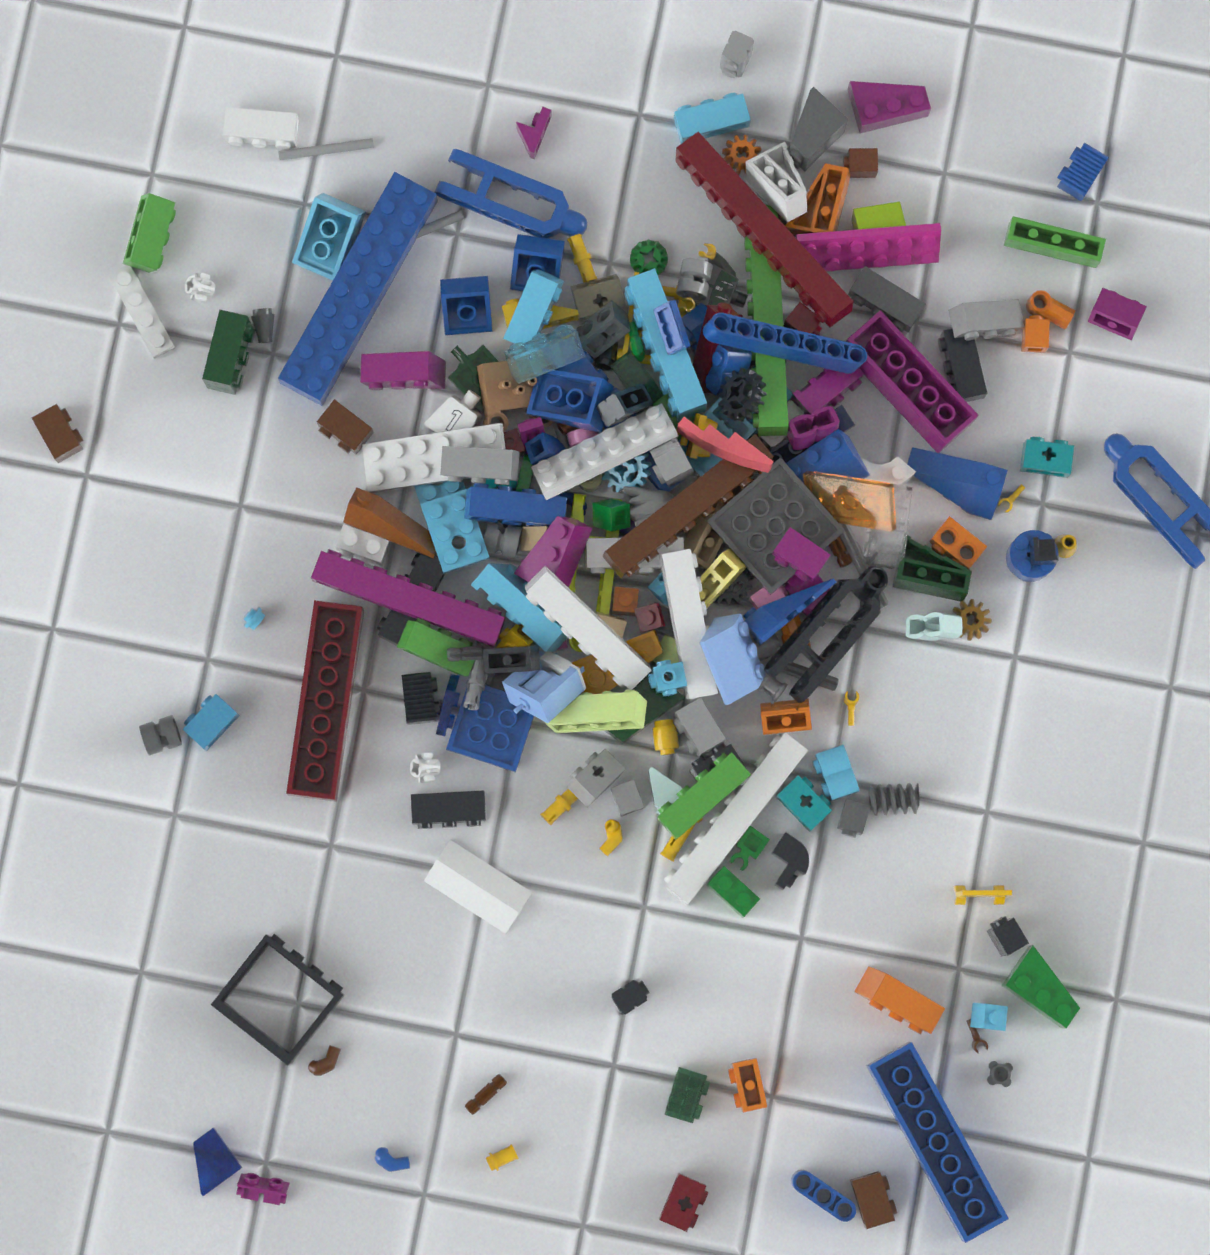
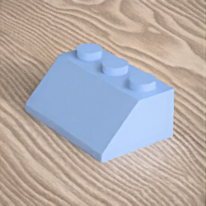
(732, 657)

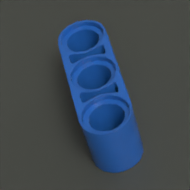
(834, 1201)

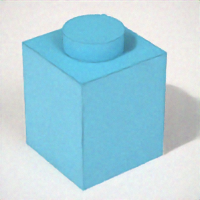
(989, 1016)

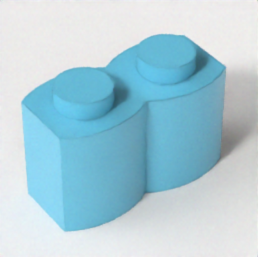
(836, 773)

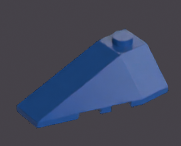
(963, 481)

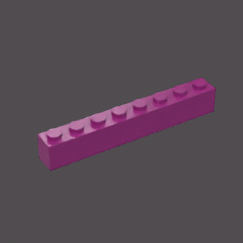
(408, 598)

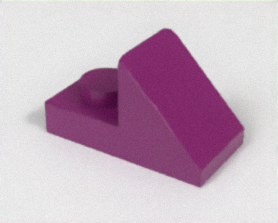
(532, 136)

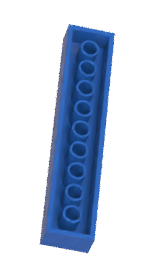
(358, 289)

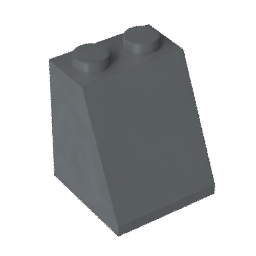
(816, 130)

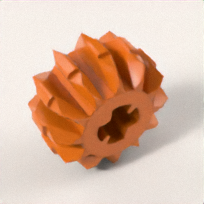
(740, 146)

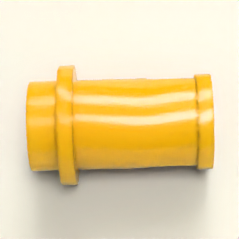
(501, 1158)

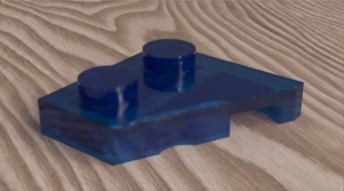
(451, 699)
(213, 1161)

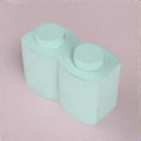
(934, 626)

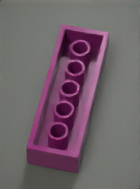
(912, 383)

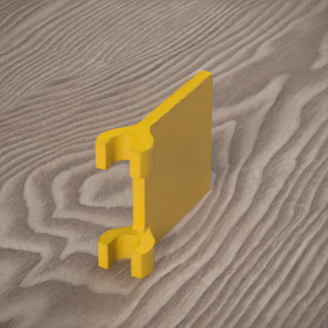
(998, 892)

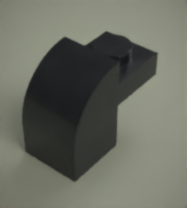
(794, 855)

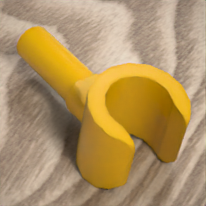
(1012, 497)
(851, 707)

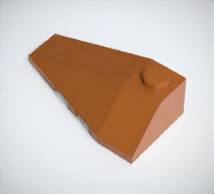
(384, 520)

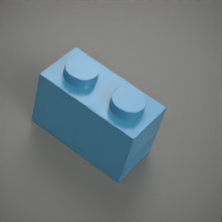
(210, 721)

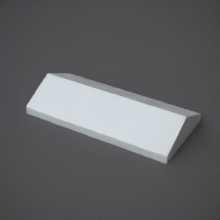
(478, 886)

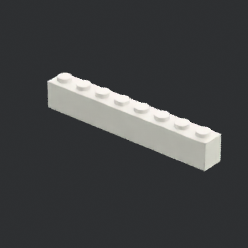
(735, 819)

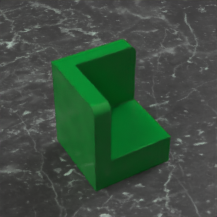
(611, 514)

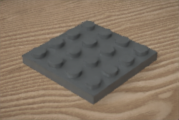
(763, 514)

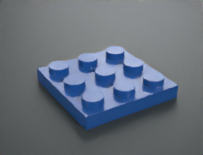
(491, 732)

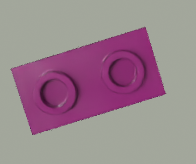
(251, 1185)

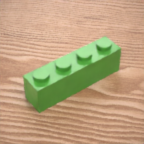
(1054, 242)
(703, 796)

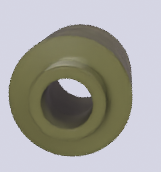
(592, 486)

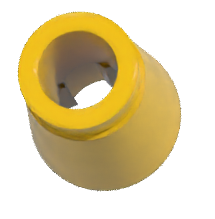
(1063, 550)

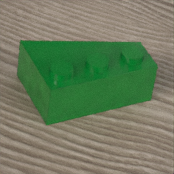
(1041, 989)

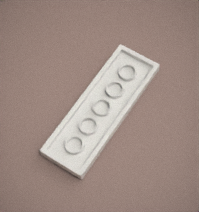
(604, 451)
(418, 458)

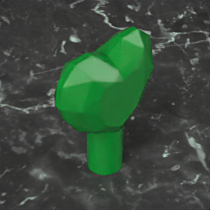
(636, 343)

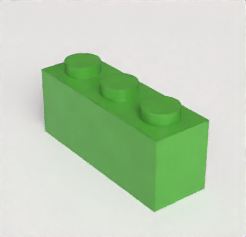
(149, 233)
(433, 646)

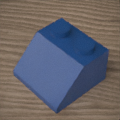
(534, 254)
(466, 305)

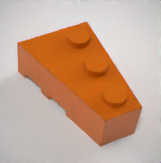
(824, 202)
(900, 1000)

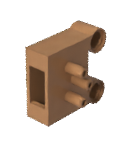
(503, 393)

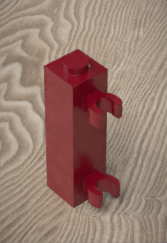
(703, 356)

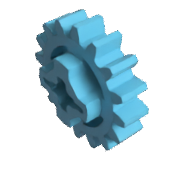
(622, 477)

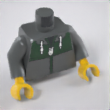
(721, 285)

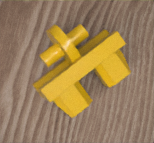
(693, 450)

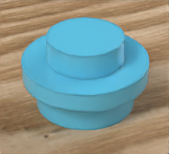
(253, 618)

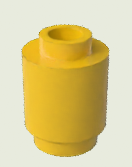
(665, 737)

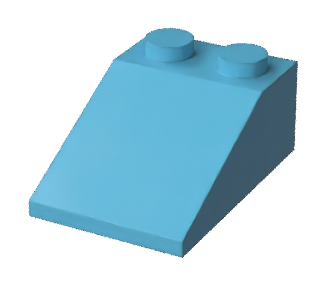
(328, 235)

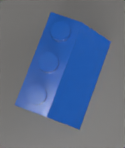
(830, 455)

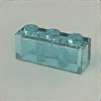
(544, 353)

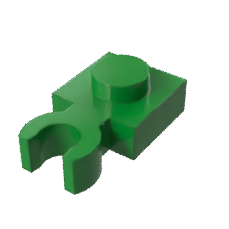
(751, 845)

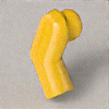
(614, 836)

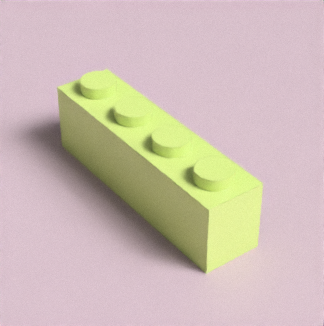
(601, 712)

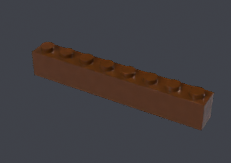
(680, 514)

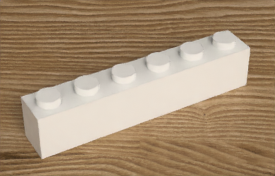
(687, 620)
(587, 628)

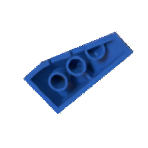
(774, 615)

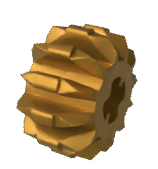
(979, 619)

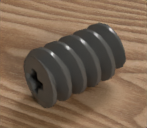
(894, 799)

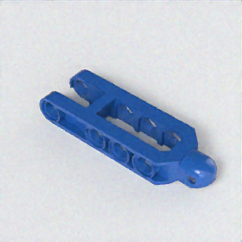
(562, 221)
(1123, 454)

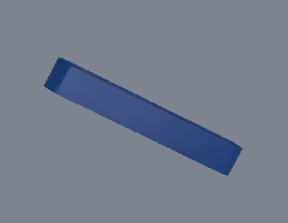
(774, 345)

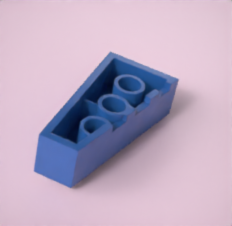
(512, 506)

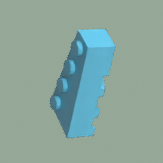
(509, 592)

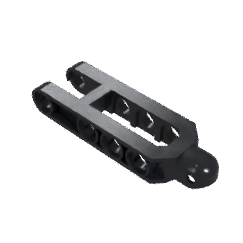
(867, 590)

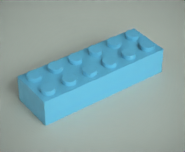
(676, 370)

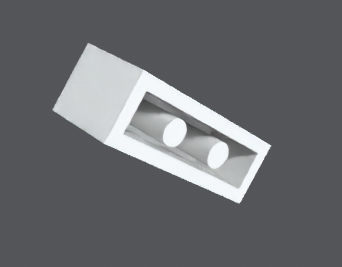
(260, 128)

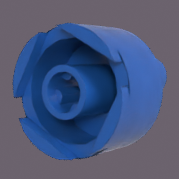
(1019, 562)

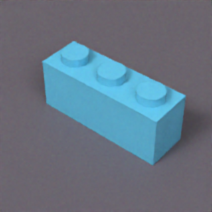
(712, 117)

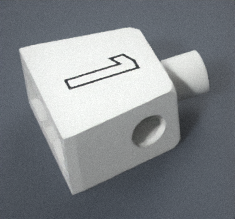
(455, 414)

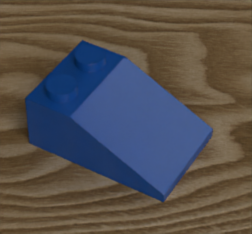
(569, 399)

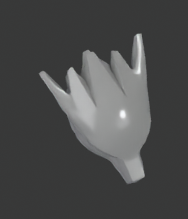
(646, 502)

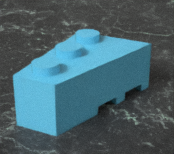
(534, 307)

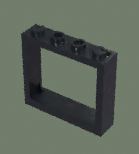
(252, 1030)

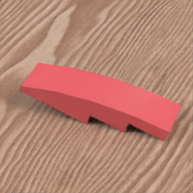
(733, 449)

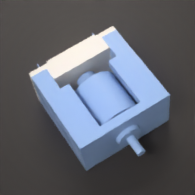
(545, 690)

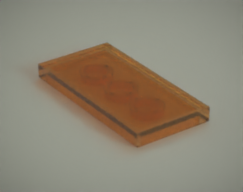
(854, 500)

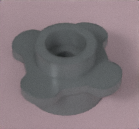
(1006, 1073)

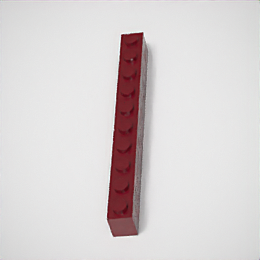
(764, 230)

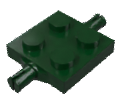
(466, 374)

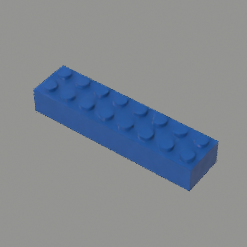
(937, 1142)

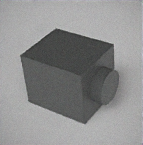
(853, 818)

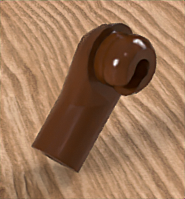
(326, 1064)

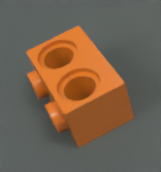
(961, 539)

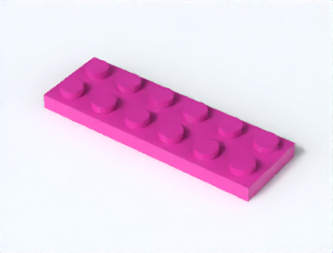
(874, 247)

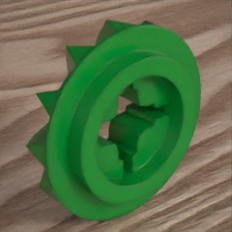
(645, 247)

